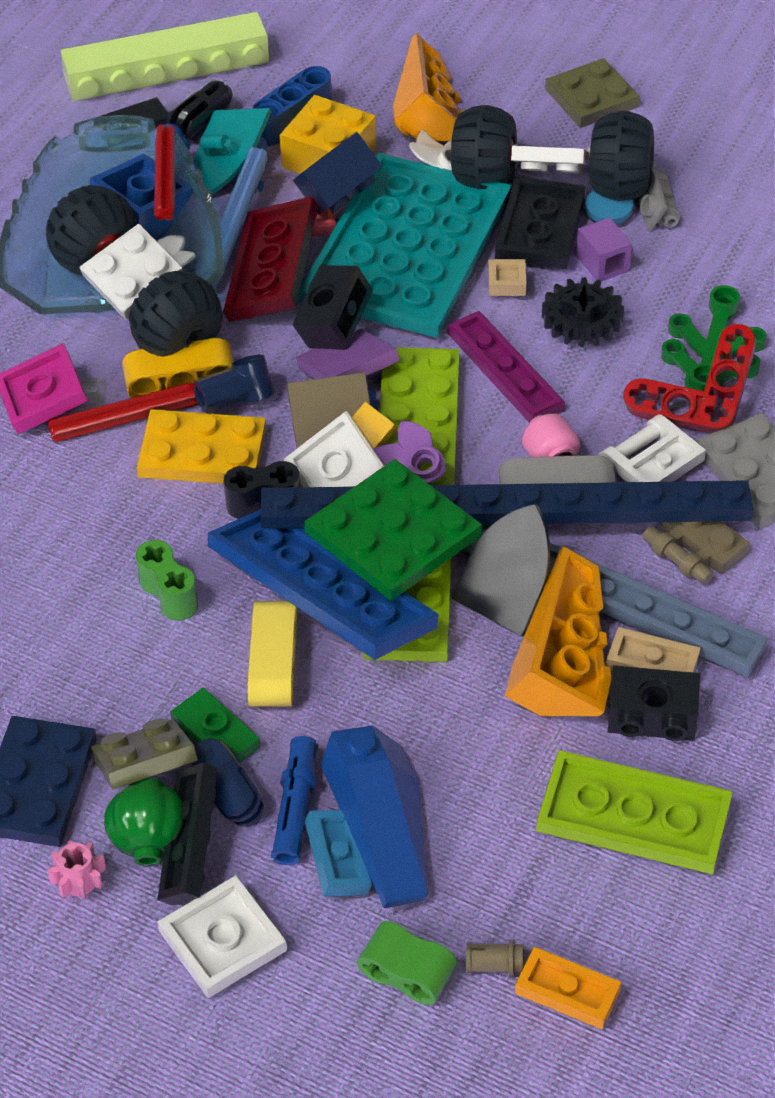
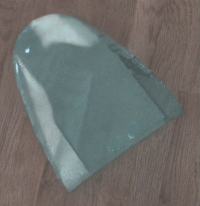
(67, 164)

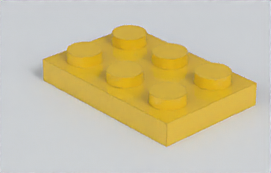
(199, 445)

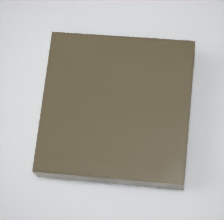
(322, 400)

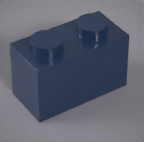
(338, 173)

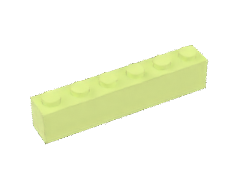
(165, 56)

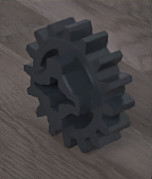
(582, 312)

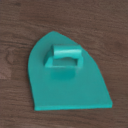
(227, 144)

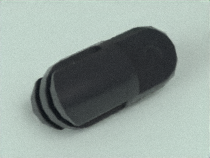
(196, 111)

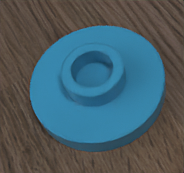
(600, 208)

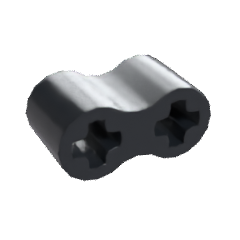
(245, 483)

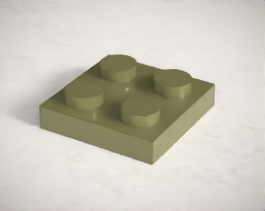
(591, 92)
(143, 753)

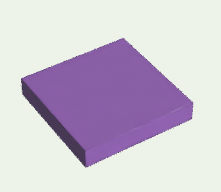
(363, 354)

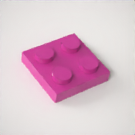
(41, 388)

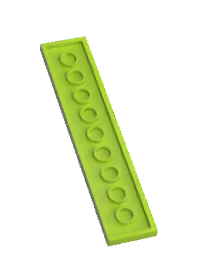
(425, 392)

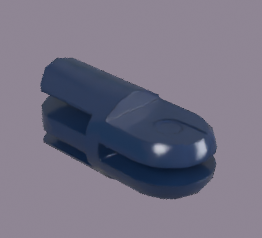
(236, 792)

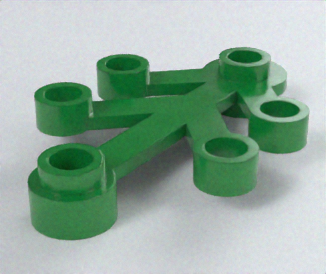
(723, 305)

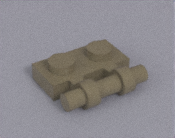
(709, 543)

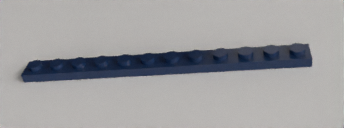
(557, 502)

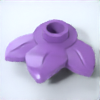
(413, 451)

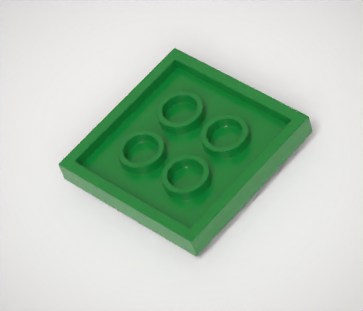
(393, 529)

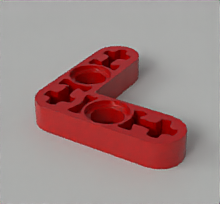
(700, 401)

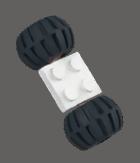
(618, 157)
(98, 238)

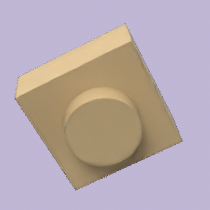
(507, 277)

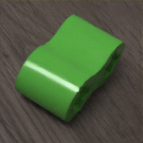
(166, 580)
(407, 962)

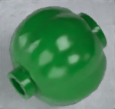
(144, 820)

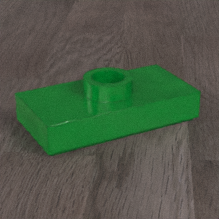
(205, 717)

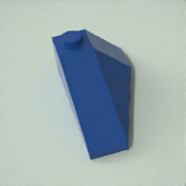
(382, 810)

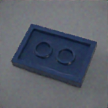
(41, 778)

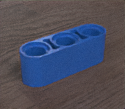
(291, 97)

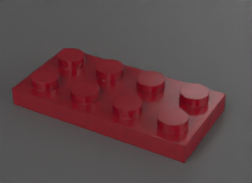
(271, 259)

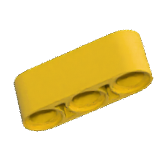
(152, 373)

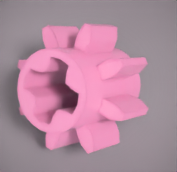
(76, 869)

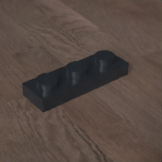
(185, 856)

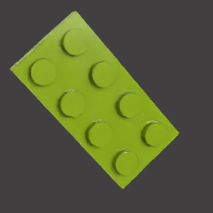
(634, 811)

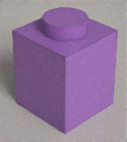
(603, 249)

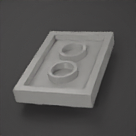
(748, 454)

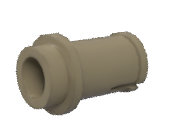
(495, 957)

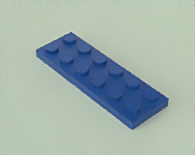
(322, 585)

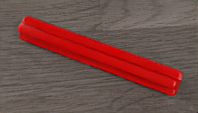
(165, 172)
(121, 412)

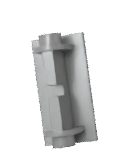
(657, 204)

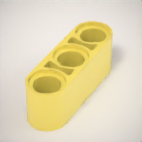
(272, 654)

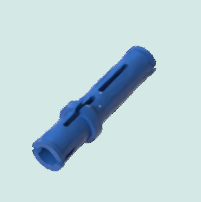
(297, 784)

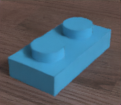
(336, 855)

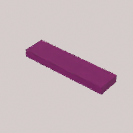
(505, 367)

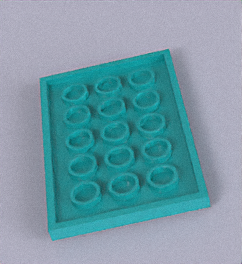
(414, 241)

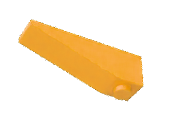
(424, 94)
(562, 653)

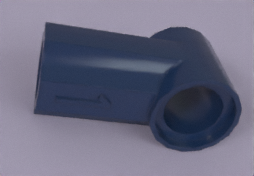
(245, 381)

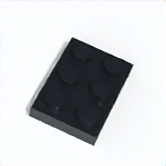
(540, 222)

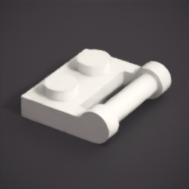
(660, 462)

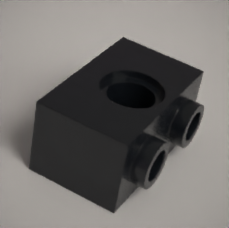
(332, 307)
(672, 694)

